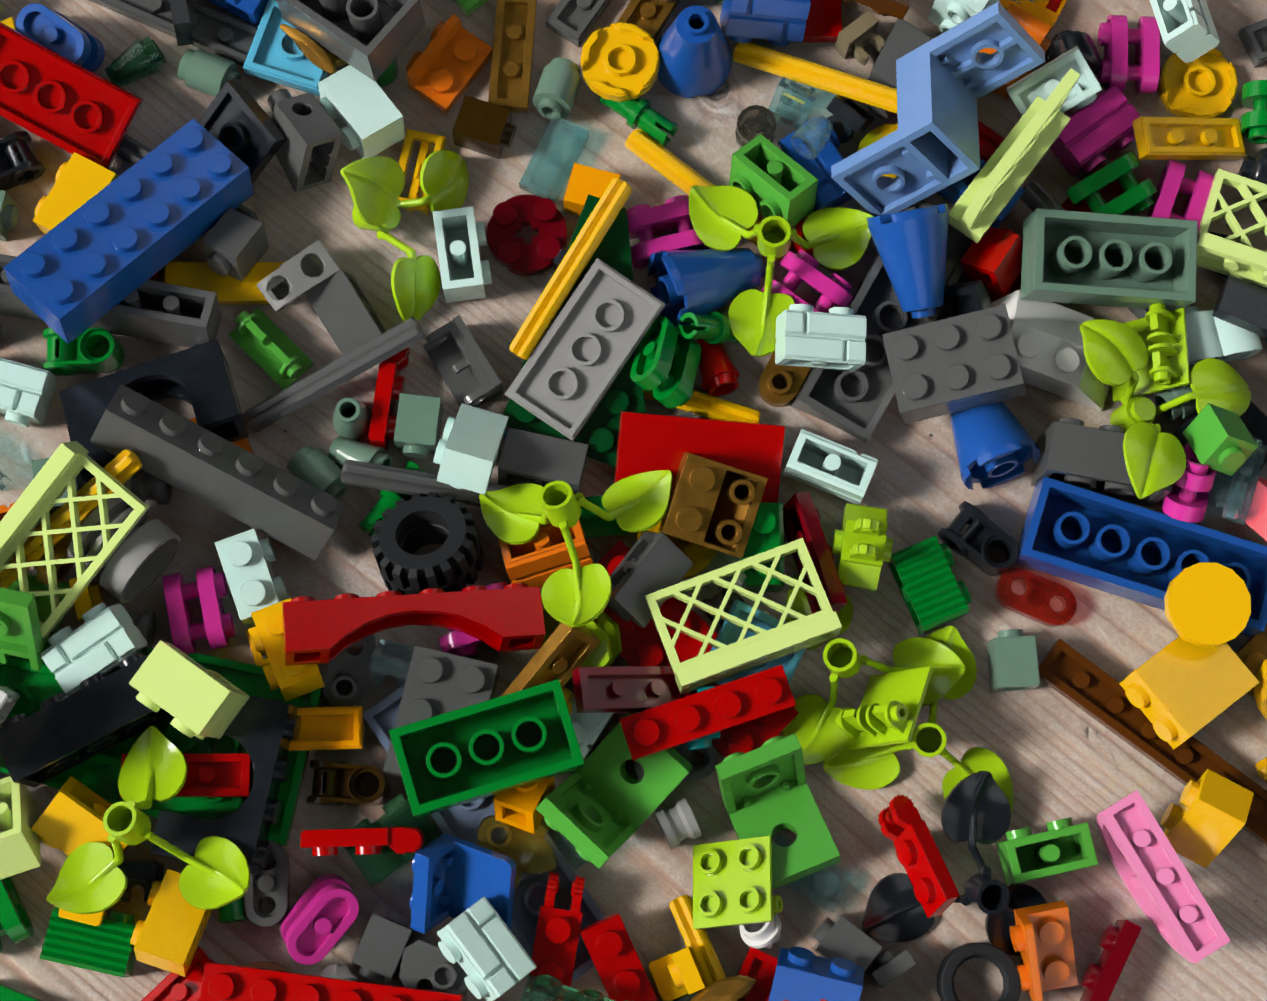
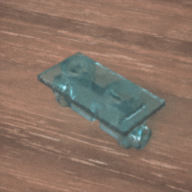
(1233, 494)

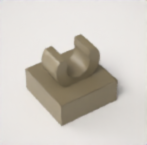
(857, 34)

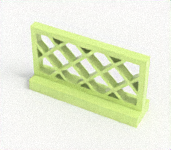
(1012, 162)
(1226, 254)
(34, 507)
(754, 650)

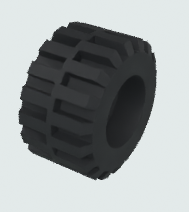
(424, 523)

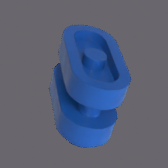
(61, 35)

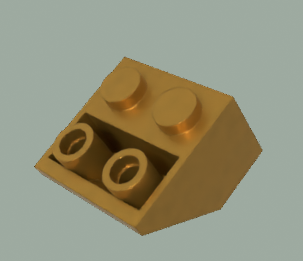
(713, 504)

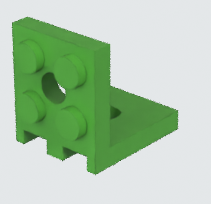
(20, 621)
(769, 794)
(604, 804)

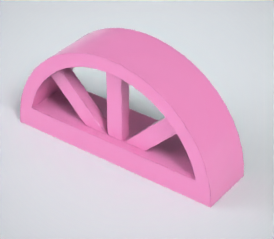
(1159, 879)

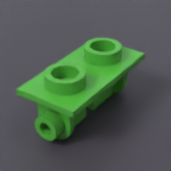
(270, 347)

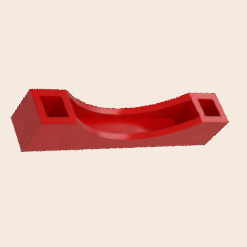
(500, 617)

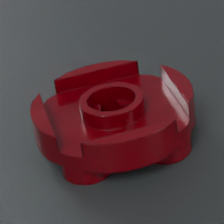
(509, 219)

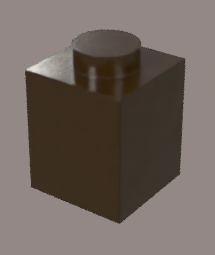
(483, 127)

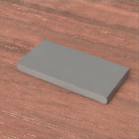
(585, 349)

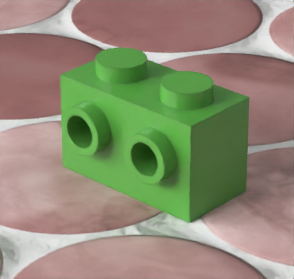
(773, 180)
(1048, 853)

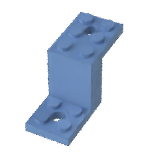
(938, 112)

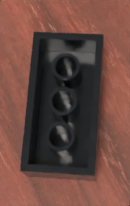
(76, 726)

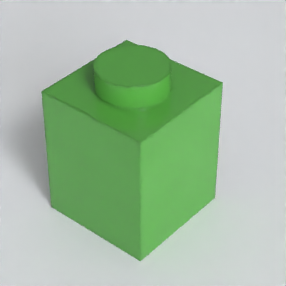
(1220, 439)

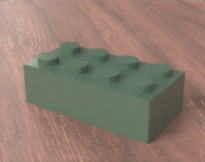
(1108, 259)

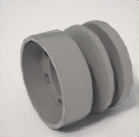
(137, 559)

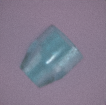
(812, 137)

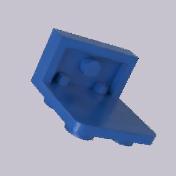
(454, 876)

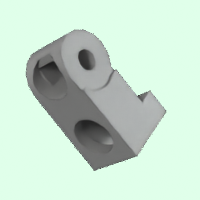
(297, 276)

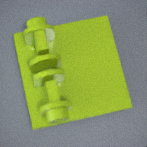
(1167, 349)
(887, 709)
(733, 883)

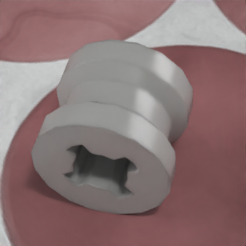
(677, 823)

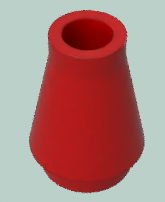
(717, 370)

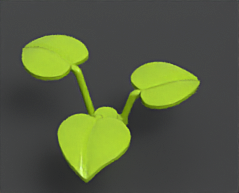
(375, 190)
(728, 212)
(1153, 457)
(582, 592)
(816, 718)
(878, 766)
(91, 875)

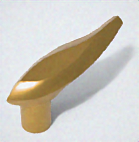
(312, 51)
(726, 989)

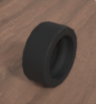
(965, 952)

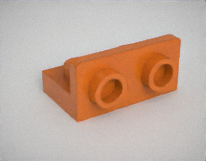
(447, 64)
(1044, 947)

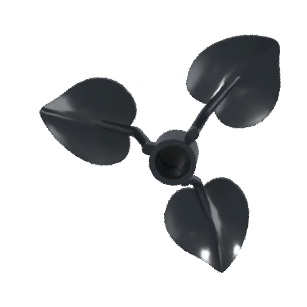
(970, 813)

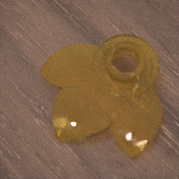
(528, 850)

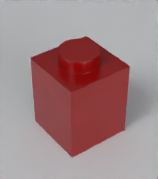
(994, 260)

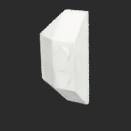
(1053, 350)

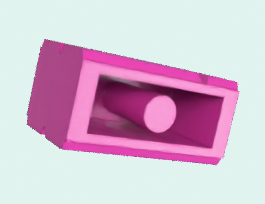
(1095, 132)

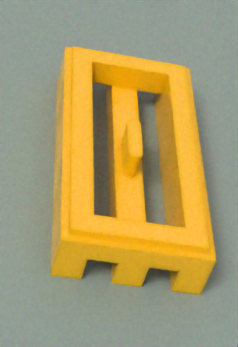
(426, 139)

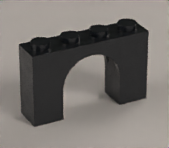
(192, 375)
(265, 732)

